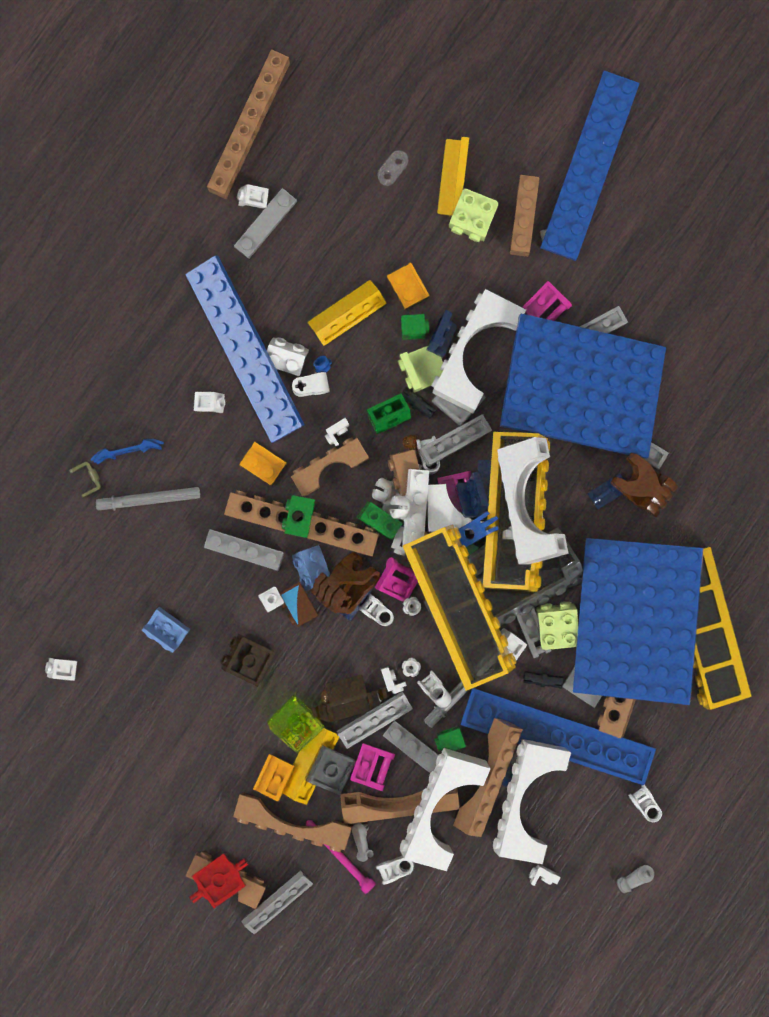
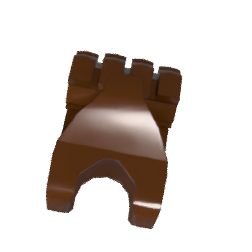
(645, 486)
(346, 584)

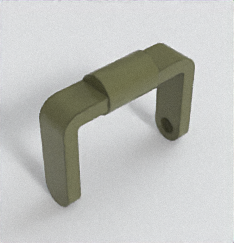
(93, 474)

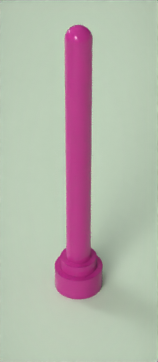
(365, 883)

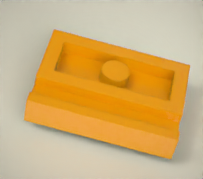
(408, 286)
(262, 463)
(274, 777)

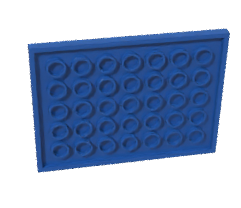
(583, 386)
(638, 621)

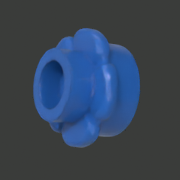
(322, 364)

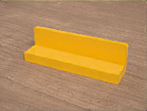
(452, 175)
(347, 312)
(297, 786)

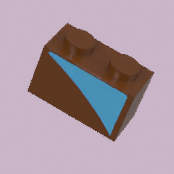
(298, 604)

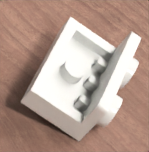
(287, 356)

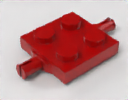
(218, 880)

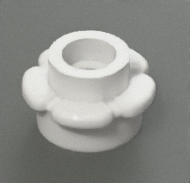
(416, 606)
(411, 672)

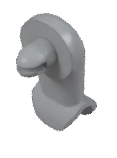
(359, 833)
(638, 877)

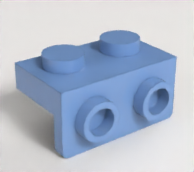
(310, 565)
(165, 630)

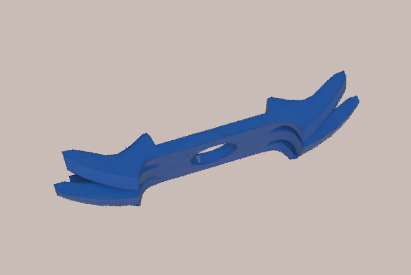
(103, 454)
(478, 529)

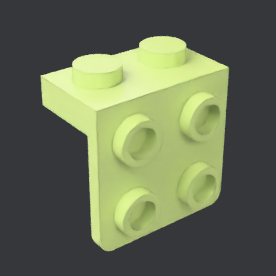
(473, 215)
(420, 368)
(558, 625)

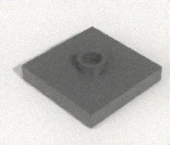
(331, 770)

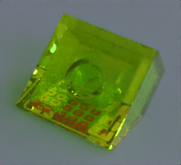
(295, 724)

